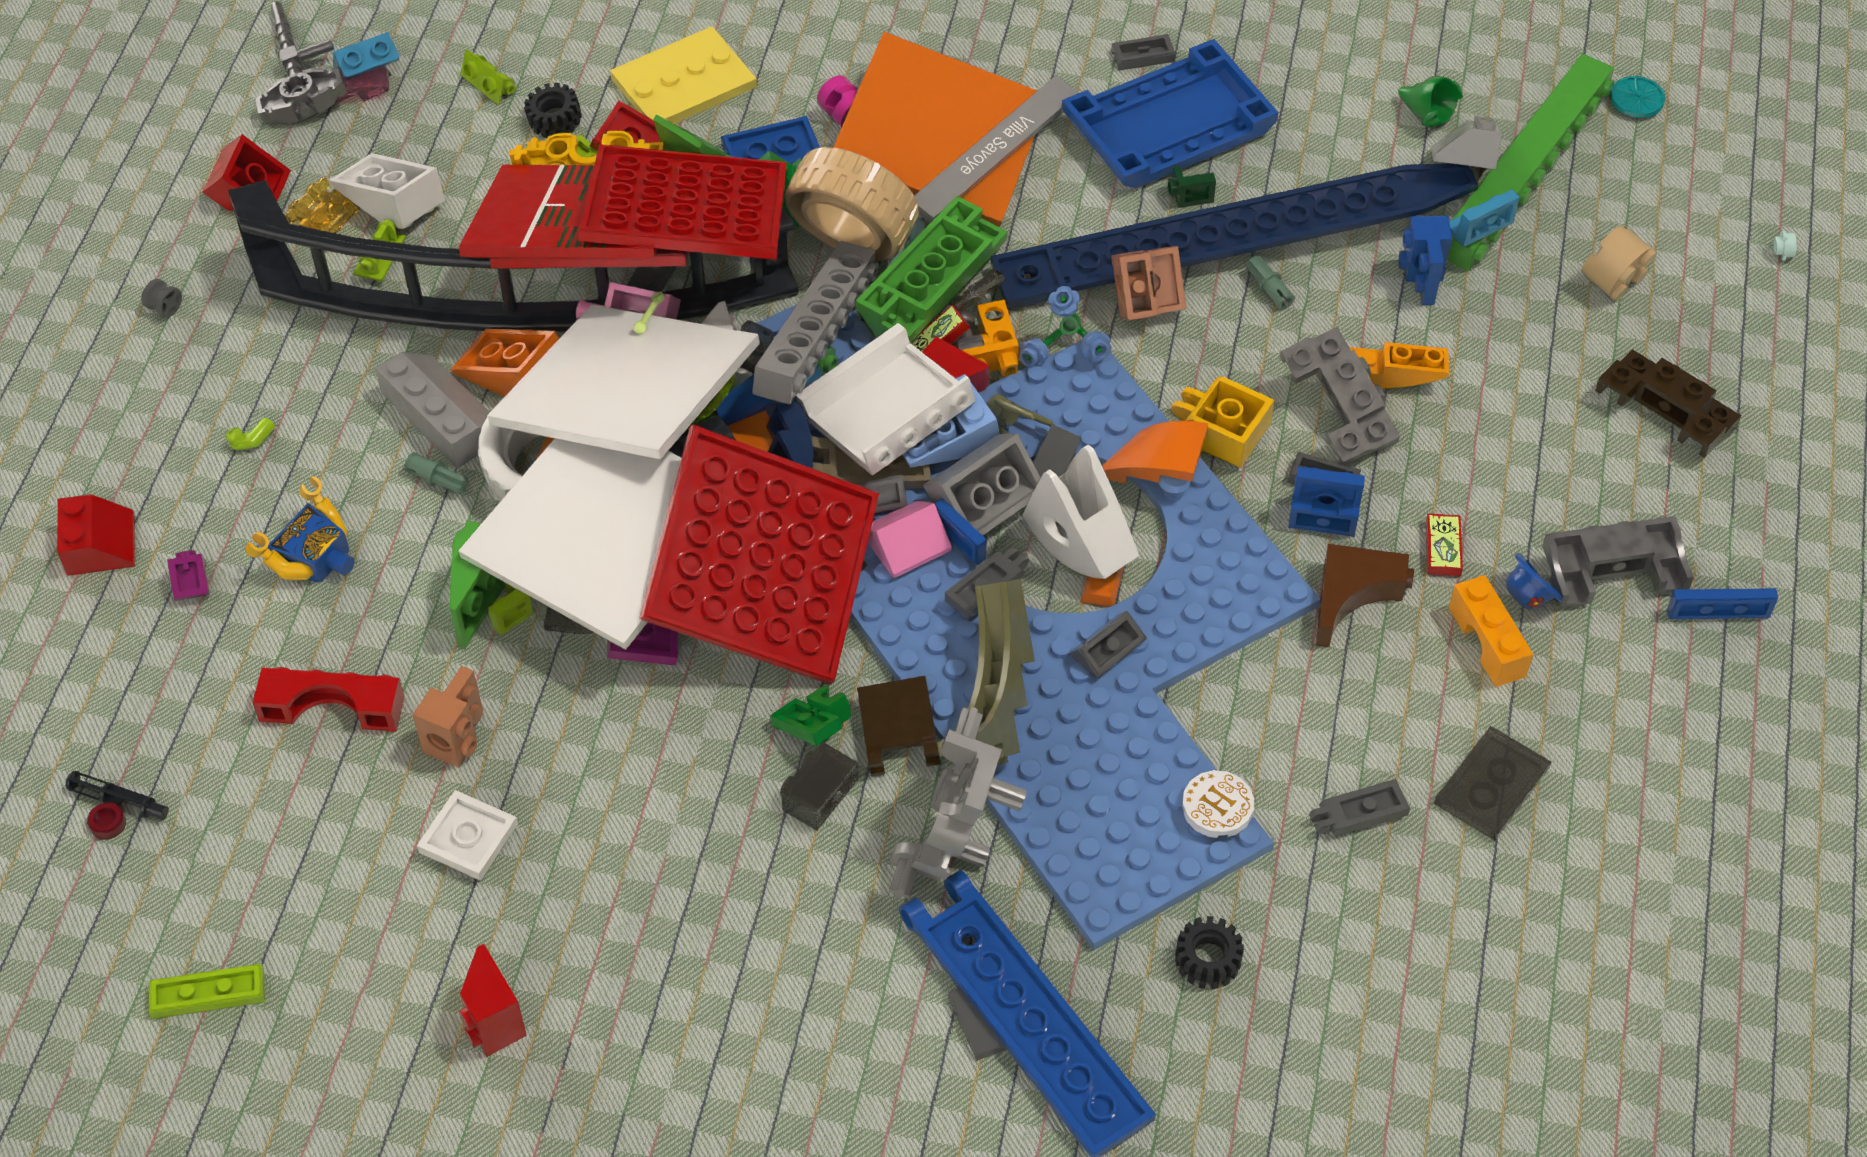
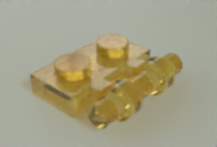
(331, 212)

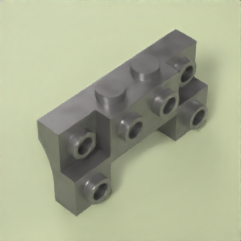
(1350, 391)
(1616, 551)

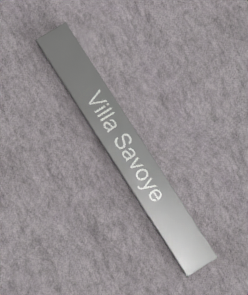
(993, 148)

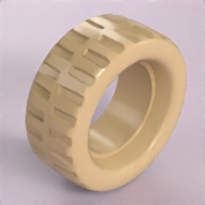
(851, 201)

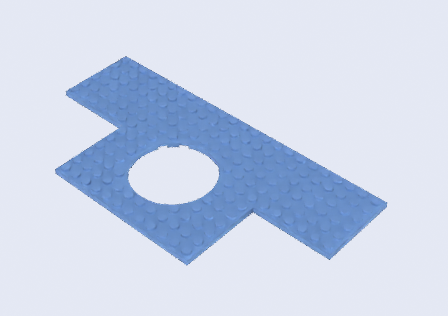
(1104, 751)

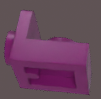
(188, 575)

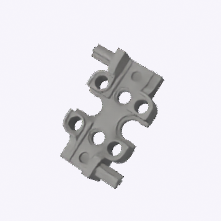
(959, 802)

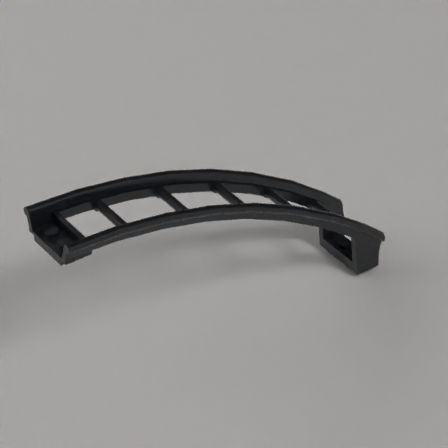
(279, 277)

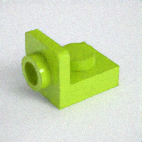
(510, 610)

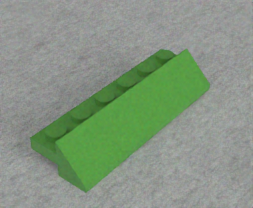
(931, 270)

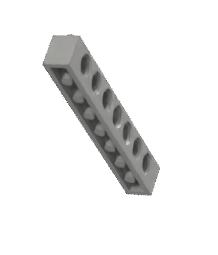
(814, 323)

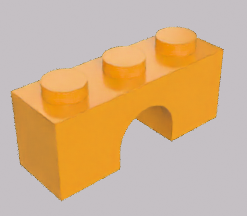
(1504, 649)

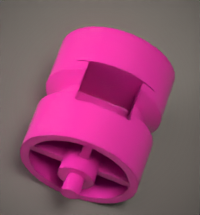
(837, 97)

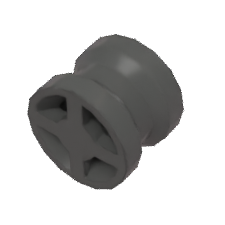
(161, 297)

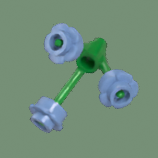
(1065, 304)

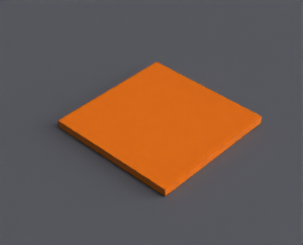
(925, 112)

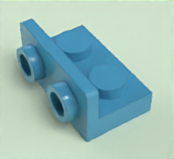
(365, 55)
(1485, 218)

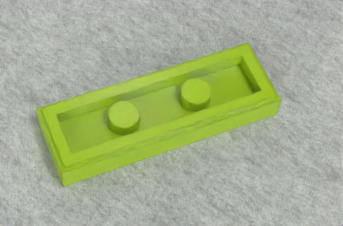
(206, 991)

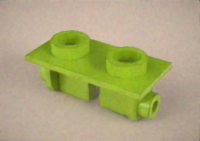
(485, 77)
(376, 268)

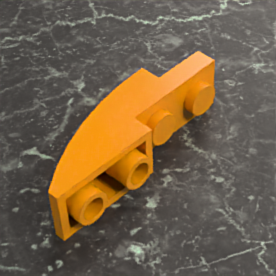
(1405, 364)

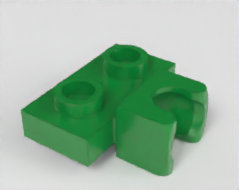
(813, 720)

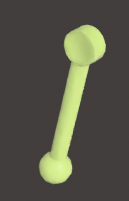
(640, 326)

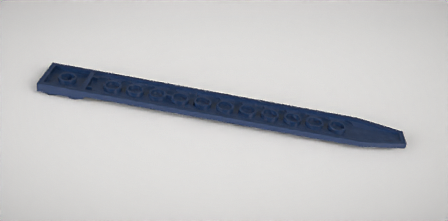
(1235, 227)

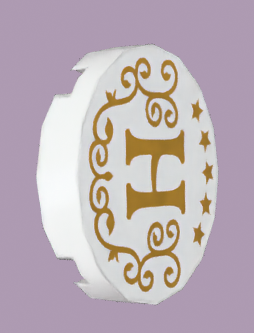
(1218, 804)

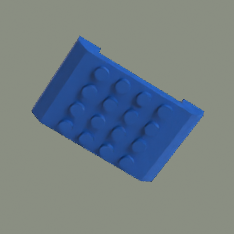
(1172, 116)

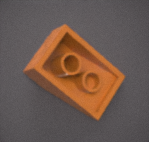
(503, 357)

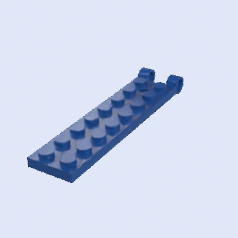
(1031, 1018)

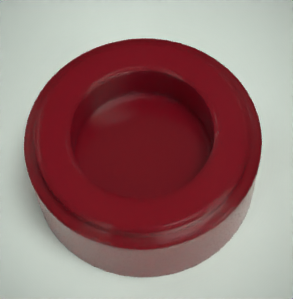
(106, 821)

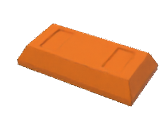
(1102, 591)

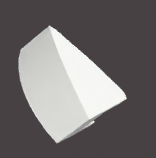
(1081, 518)

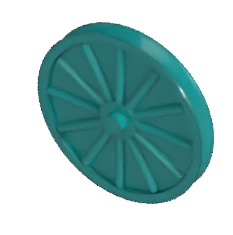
(1637, 97)

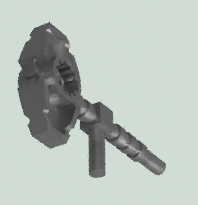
(301, 92)

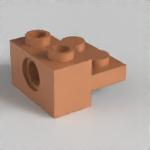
(1135, 287)
(448, 717)

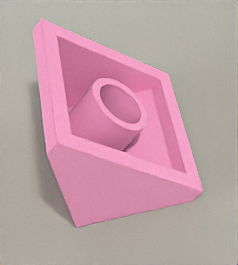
(909, 537)

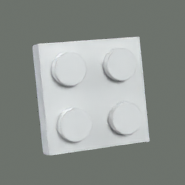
(467, 835)

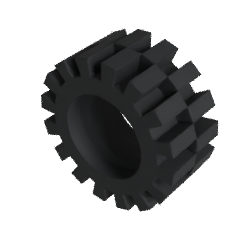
(548, 99)
(1209, 971)

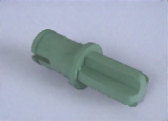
(1270, 282)
(435, 473)

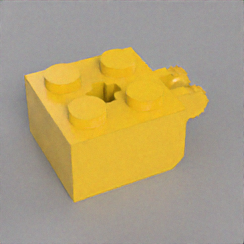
(1234, 417)

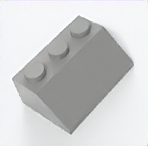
(1470, 144)
(988, 482)

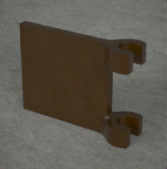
(897, 718)

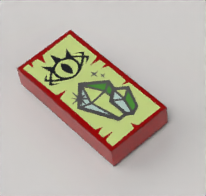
(946, 326)
(1444, 544)

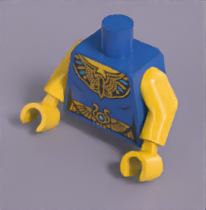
(309, 543)

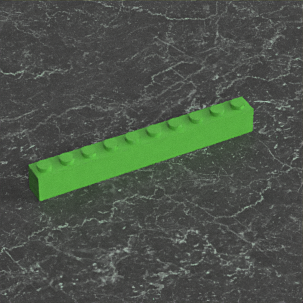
(1538, 146)

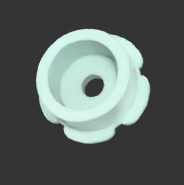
(1785, 245)

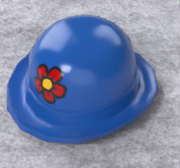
(1528, 587)

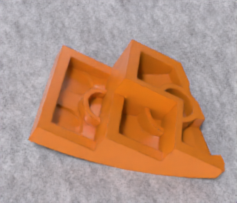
(1159, 450)

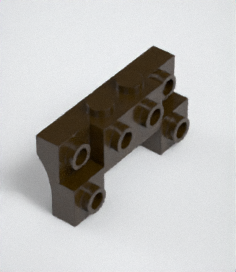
(1673, 396)

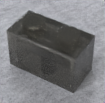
(818, 785)

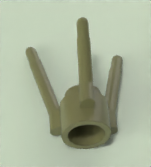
(1008, 412)

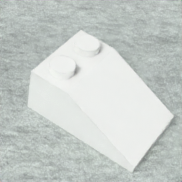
(391, 188)

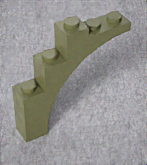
(1003, 650)

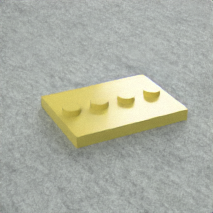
(684, 77)

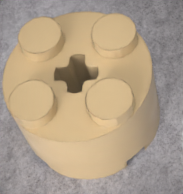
(1619, 262)

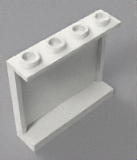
(884, 400)

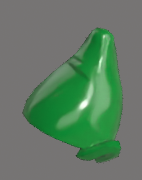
(1432, 99)

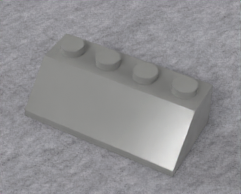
(434, 404)

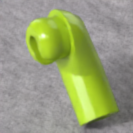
(252, 439)

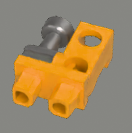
(996, 341)

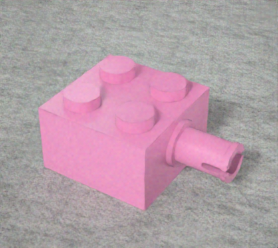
(634, 300)

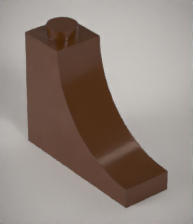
(1355, 579)

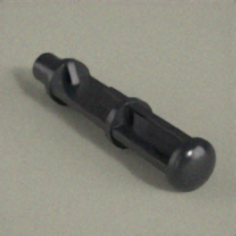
(117, 795)

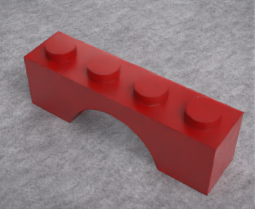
(288, 693)

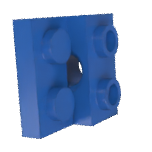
(1426, 254)
(1326, 501)

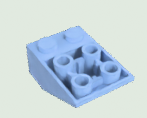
(957, 436)

